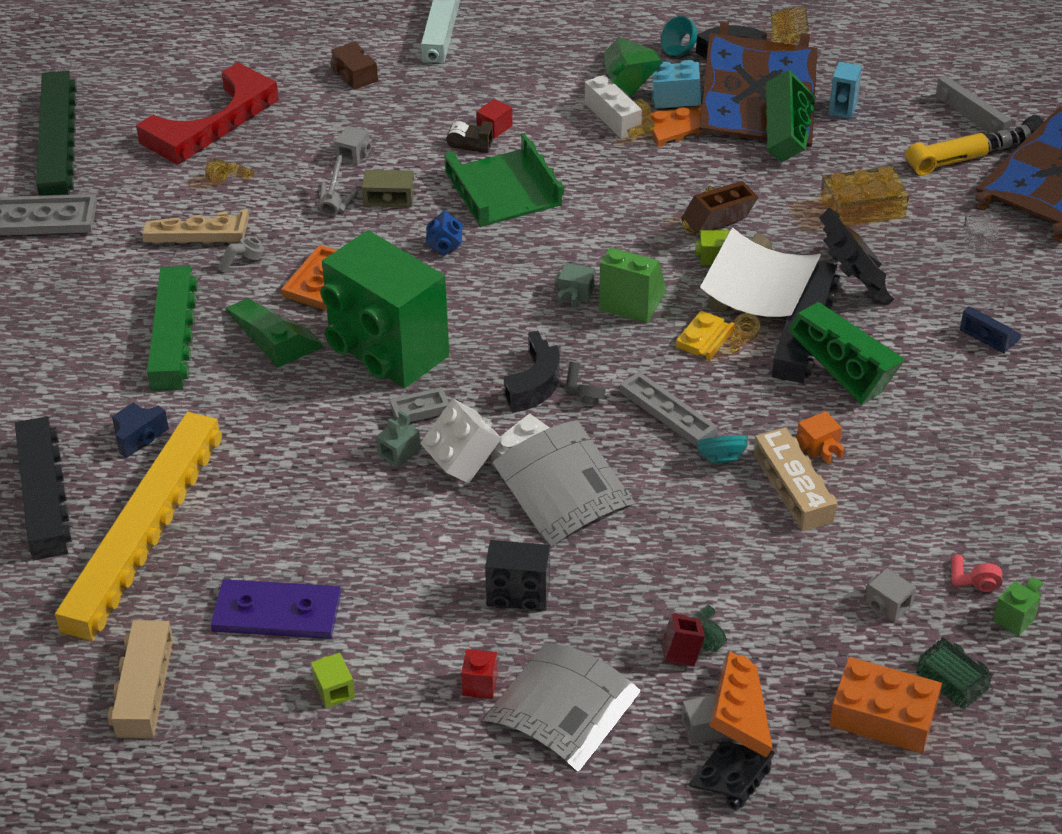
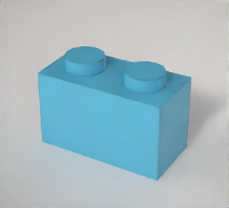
(845, 90)

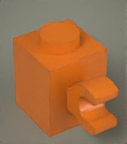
(820, 436)

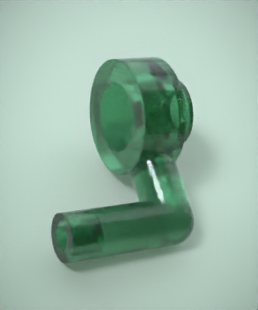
(714, 635)

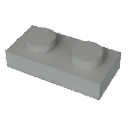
(420, 404)

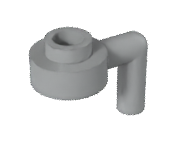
(248, 247)

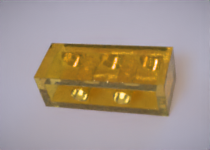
(789, 24)

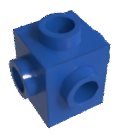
(444, 233)

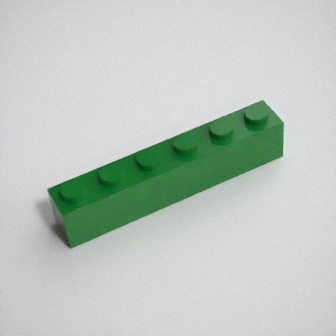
(172, 328)

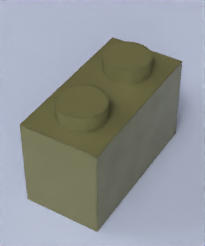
(388, 188)

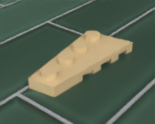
(198, 229)

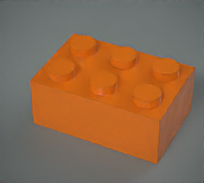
(885, 704)

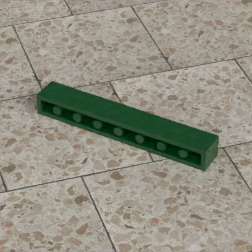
(56, 134)

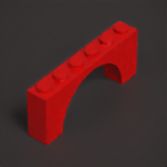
(183, 139)

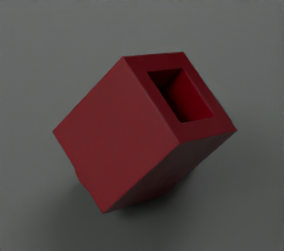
(682, 640)

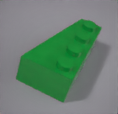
(846, 351)

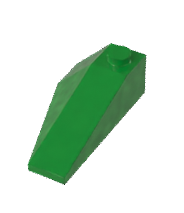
(630, 64)
(273, 333)

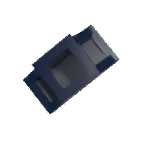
(138, 427)

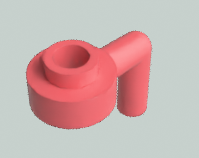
(984, 576)

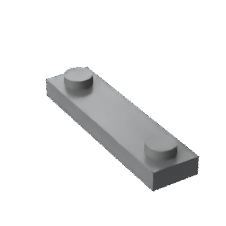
(971, 106)
(667, 408)

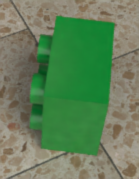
(385, 309)

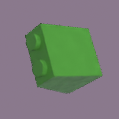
(630, 285)

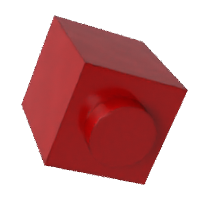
(498, 114)
(479, 674)

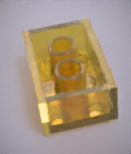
(865, 195)

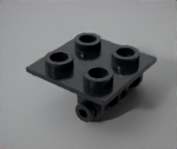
(733, 772)

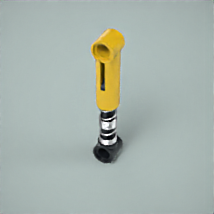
(927, 158)

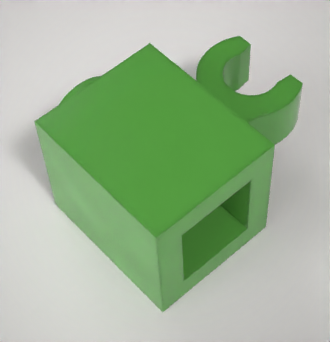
(1018, 606)

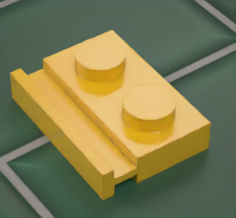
(704, 335)

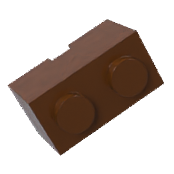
(353, 65)

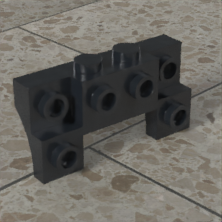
(854, 256)

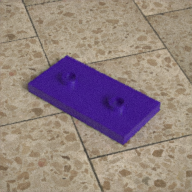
(276, 609)

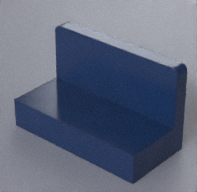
(988, 330)

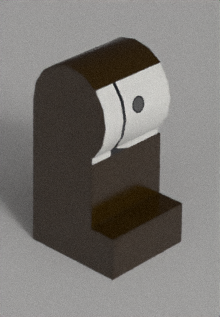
(470, 136)

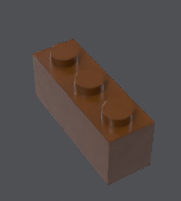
(719, 207)

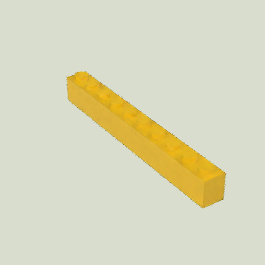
(138, 527)

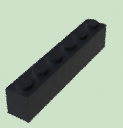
(791, 358)
(41, 488)

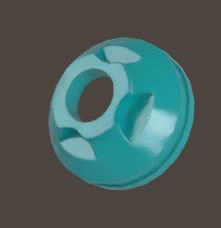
(674, 33)
(722, 448)

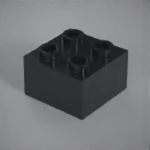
(517, 575)

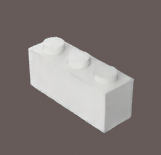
(612, 105)

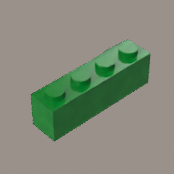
(787, 115)

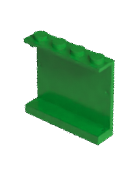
(505, 184)

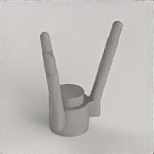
(331, 201)

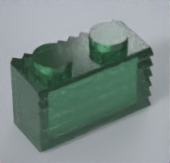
(960, 675)

